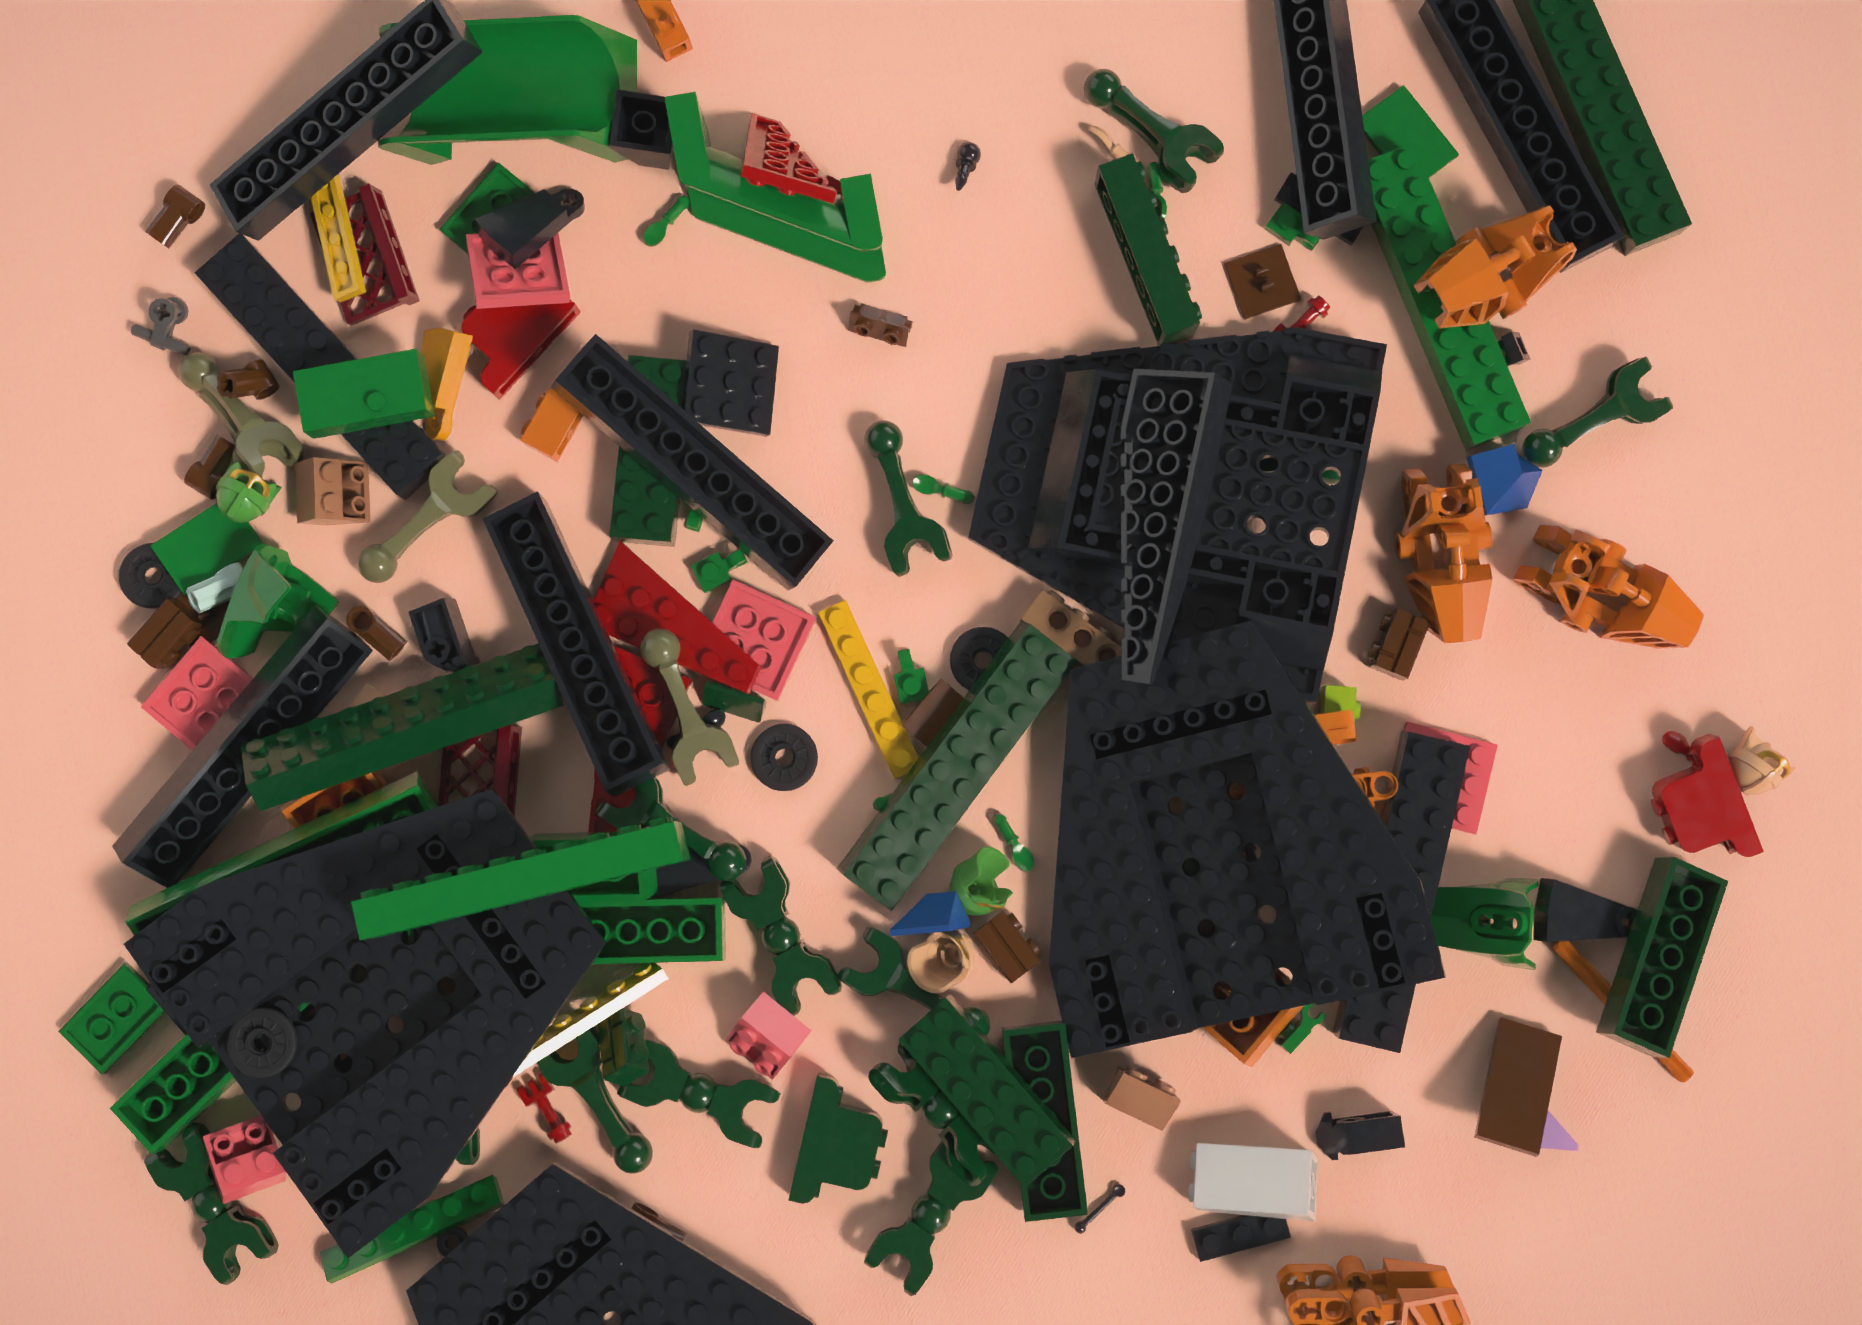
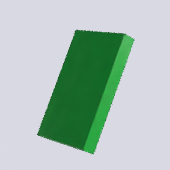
(1401, 121)
(493, 192)
(205, 547)
(112, 1019)

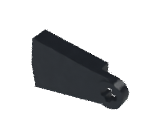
(529, 223)
(688, 873)
(1576, 914)

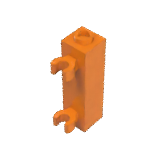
(665, 27)

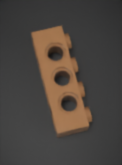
(1076, 621)

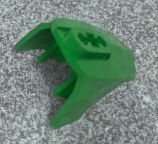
(268, 598)
(1464, 915)

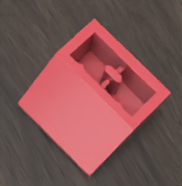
(767, 1036)
(243, 1159)

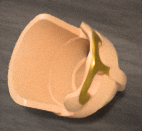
(1757, 765)
(931, 965)

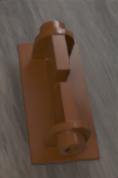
(867, 322)

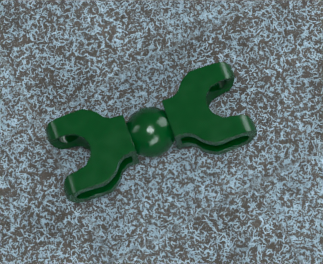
(781, 936)
(918, 1091)
(700, 1094)
(928, 1216)
(224, 1225)

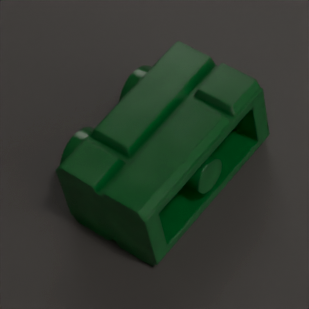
(623, 1047)

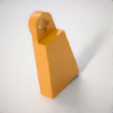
(445, 362)

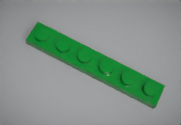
(417, 1227)

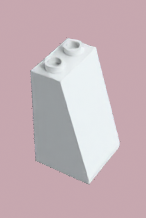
(1254, 1181)

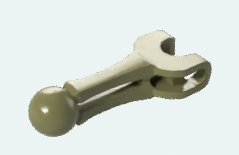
(249, 431)
(379, 561)
(661, 650)

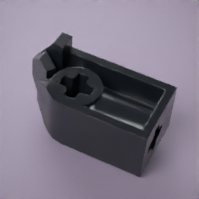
(440, 626)
(1359, 1133)

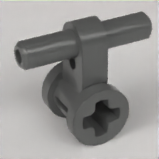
(165, 321)

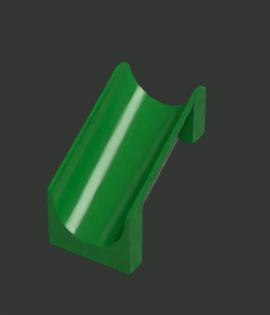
(530, 83)
(831, 235)

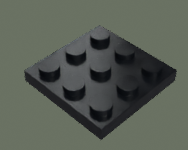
(730, 382)

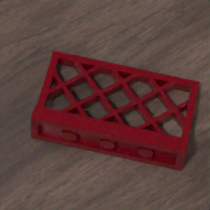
(390, 253)
(505, 766)

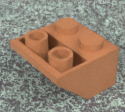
(332, 491)
(1141, 1098)

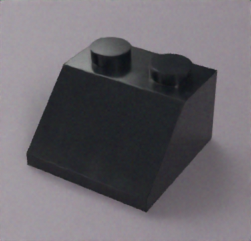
(641, 129)

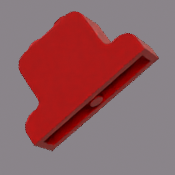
(514, 338)
(1705, 804)

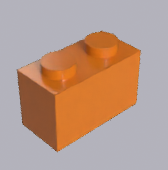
(551, 425)

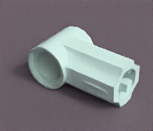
(215, 589)

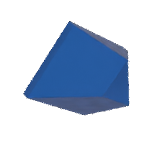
(1504, 479)
(933, 914)

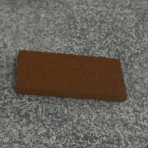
(1518, 1087)

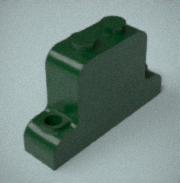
(836, 1144)

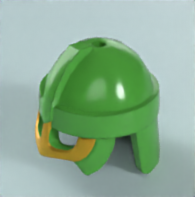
(241, 499)
(976, 882)

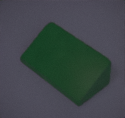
(734, 701)

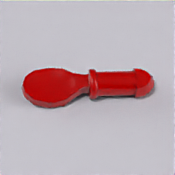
(1676, 743)

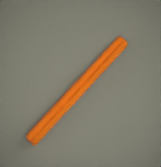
(1601, 989)

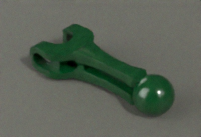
(1167, 139)
(1621, 401)
(884, 442)
(723, 859)
(894, 977)
(631, 1150)

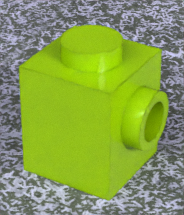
(1339, 699)

